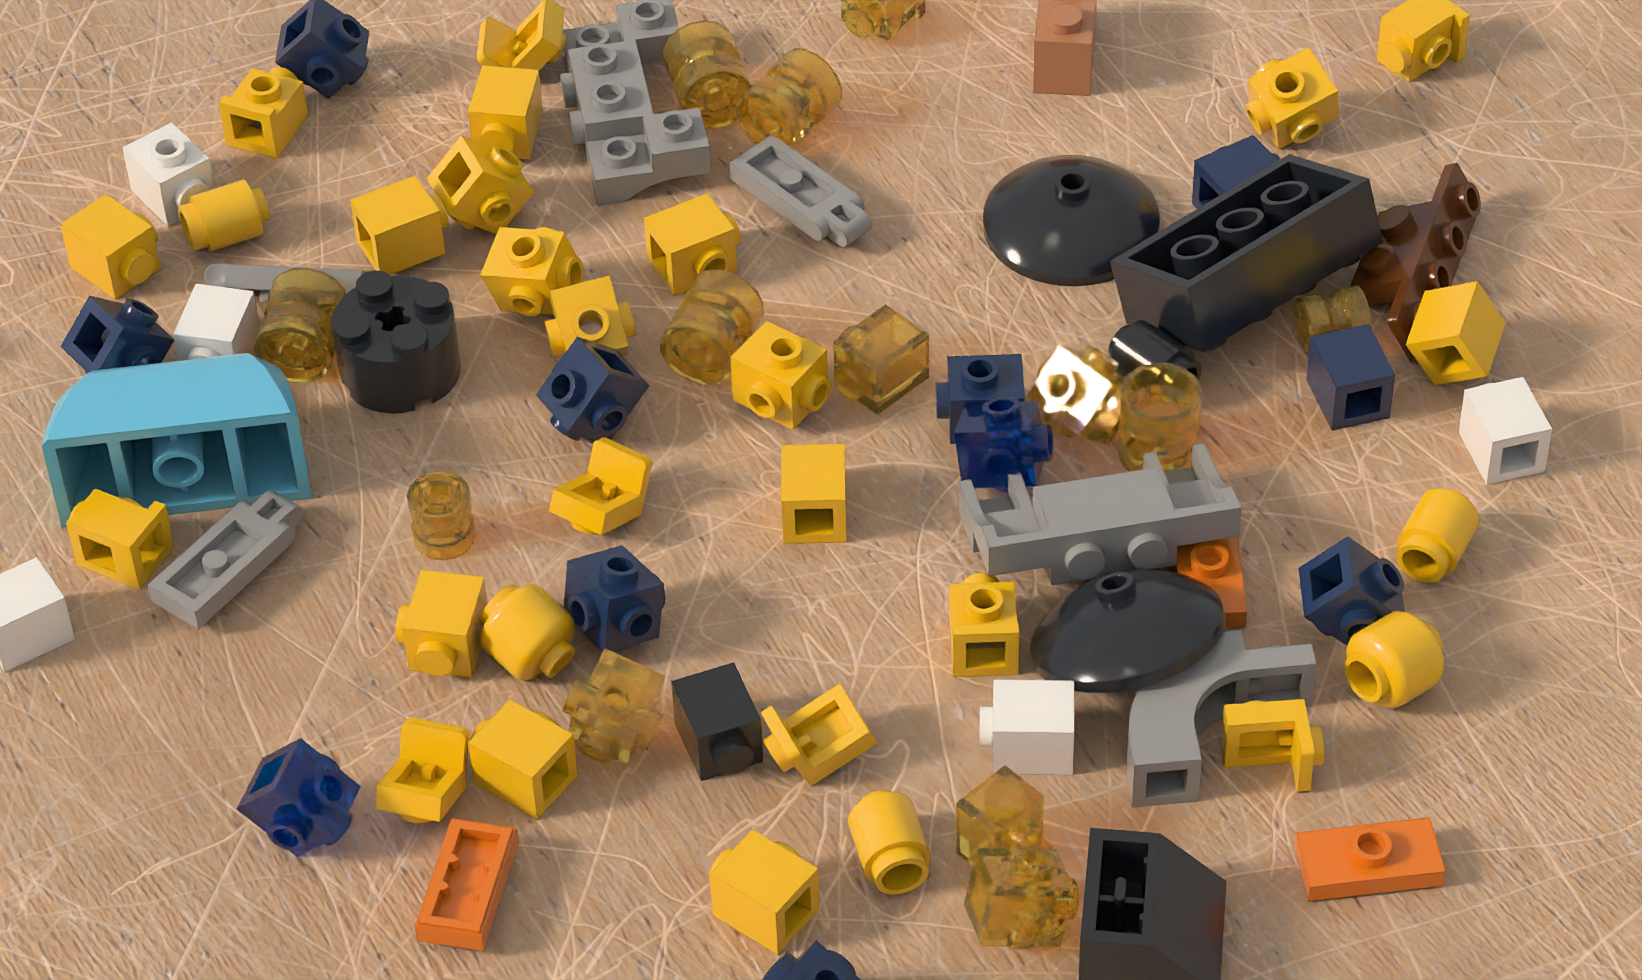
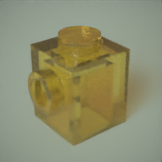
(880, 359)

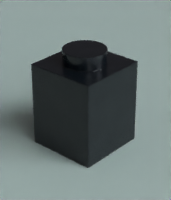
(717, 721)

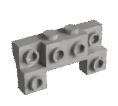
(614, 114)
(1101, 521)

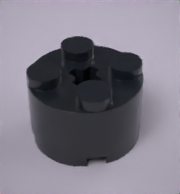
(396, 342)

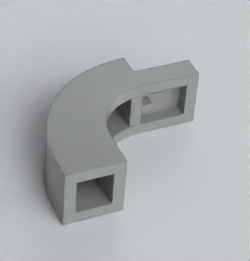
(1174, 712)

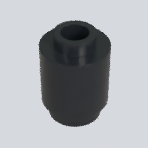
(1146, 344)

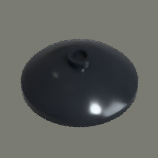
(1068, 219)
(1127, 630)

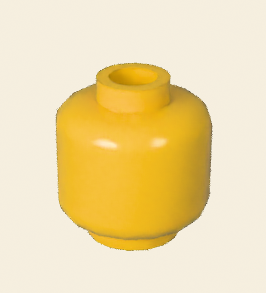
(527, 632)
(1394, 660)

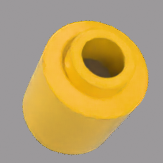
(224, 216)
(1436, 535)
(890, 841)

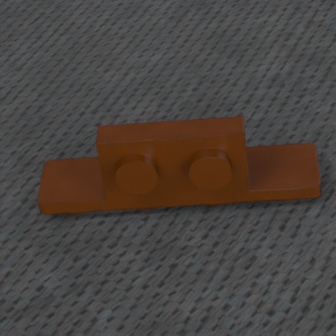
(1419, 250)

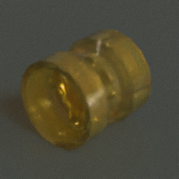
(1322, 315)
(441, 515)

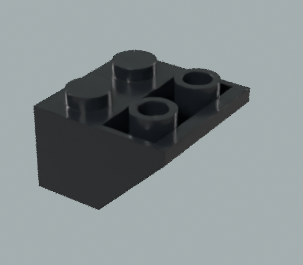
(1149, 911)

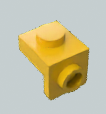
(530, 46)
(608, 492)
(1272, 734)
(818, 735)
(427, 774)

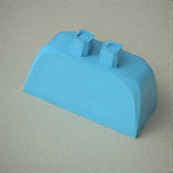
(177, 436)

